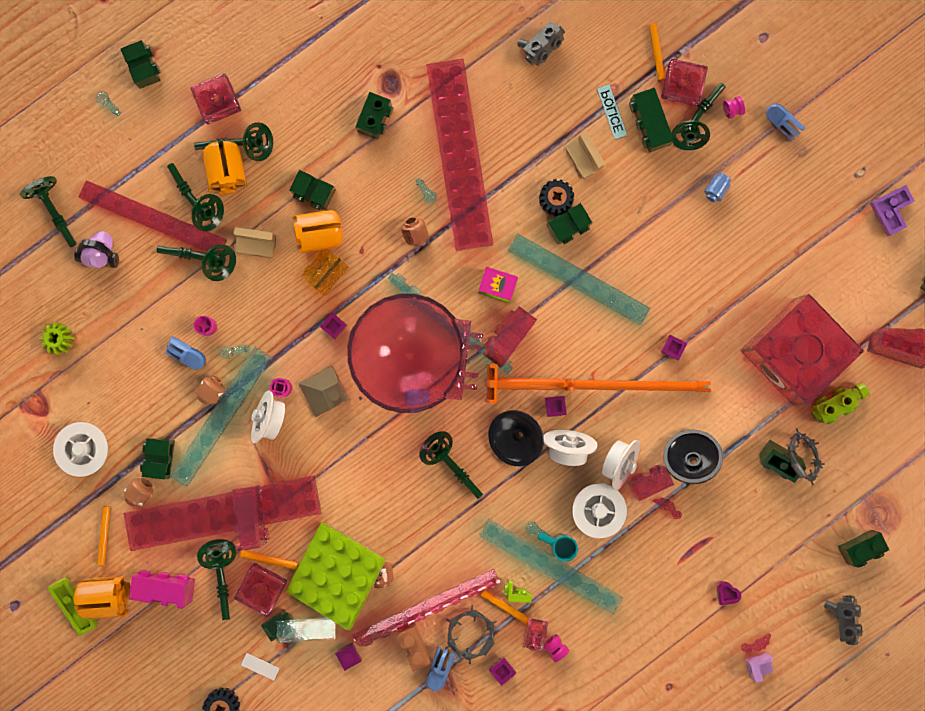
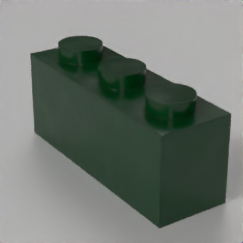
(651, 120)

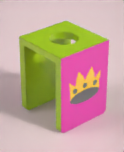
(498, 284)

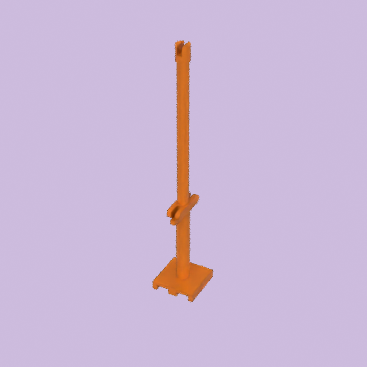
(494, 383)

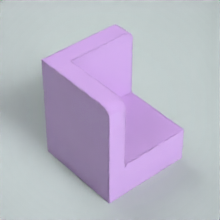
(759, 666)

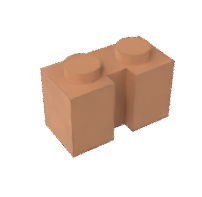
(418, 654)

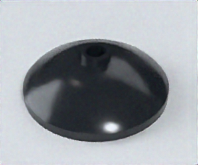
(507, 442)
(694, 446)

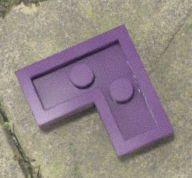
(888, 208)

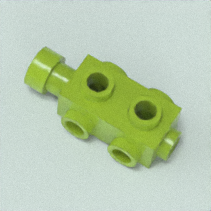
(837, 404)

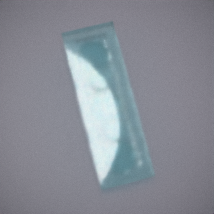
(305, 630)

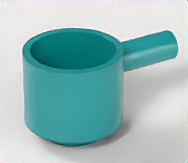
(562, 546)

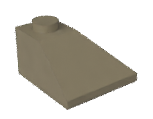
(324, 391)

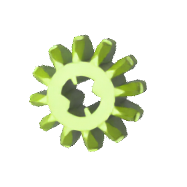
(50, 337)

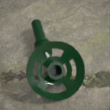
(689, 129)
(248, 139)
(40, 189)
(205, 210)
(213, 260)
(441, 453)
(219, 562)

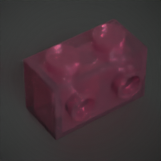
(650, 482)

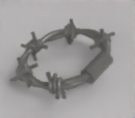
(795, 465)
(487, 646)

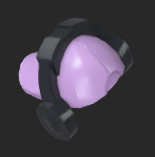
(97, 251)

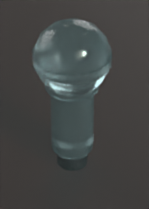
(103, 98)
(429, 195)
(228, 352)
(532, 528)

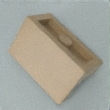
(585, 155)
(254, 242)

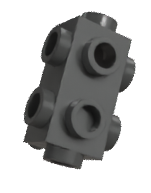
(542, 44)
(847, 612)

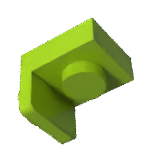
(519, 595)

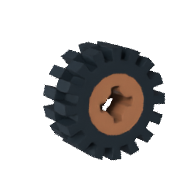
(550, 201)
(221, 699)

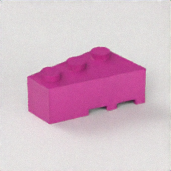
(162, 588)

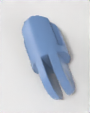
(779, 117)
(185, 354)
(438, 674)

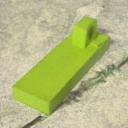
(63, 594)

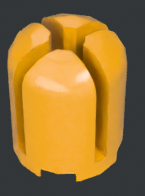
(214, 169)
(318, 231)
(102, 598)

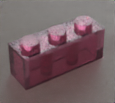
(509, 336)

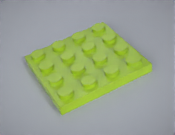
(336, 576)

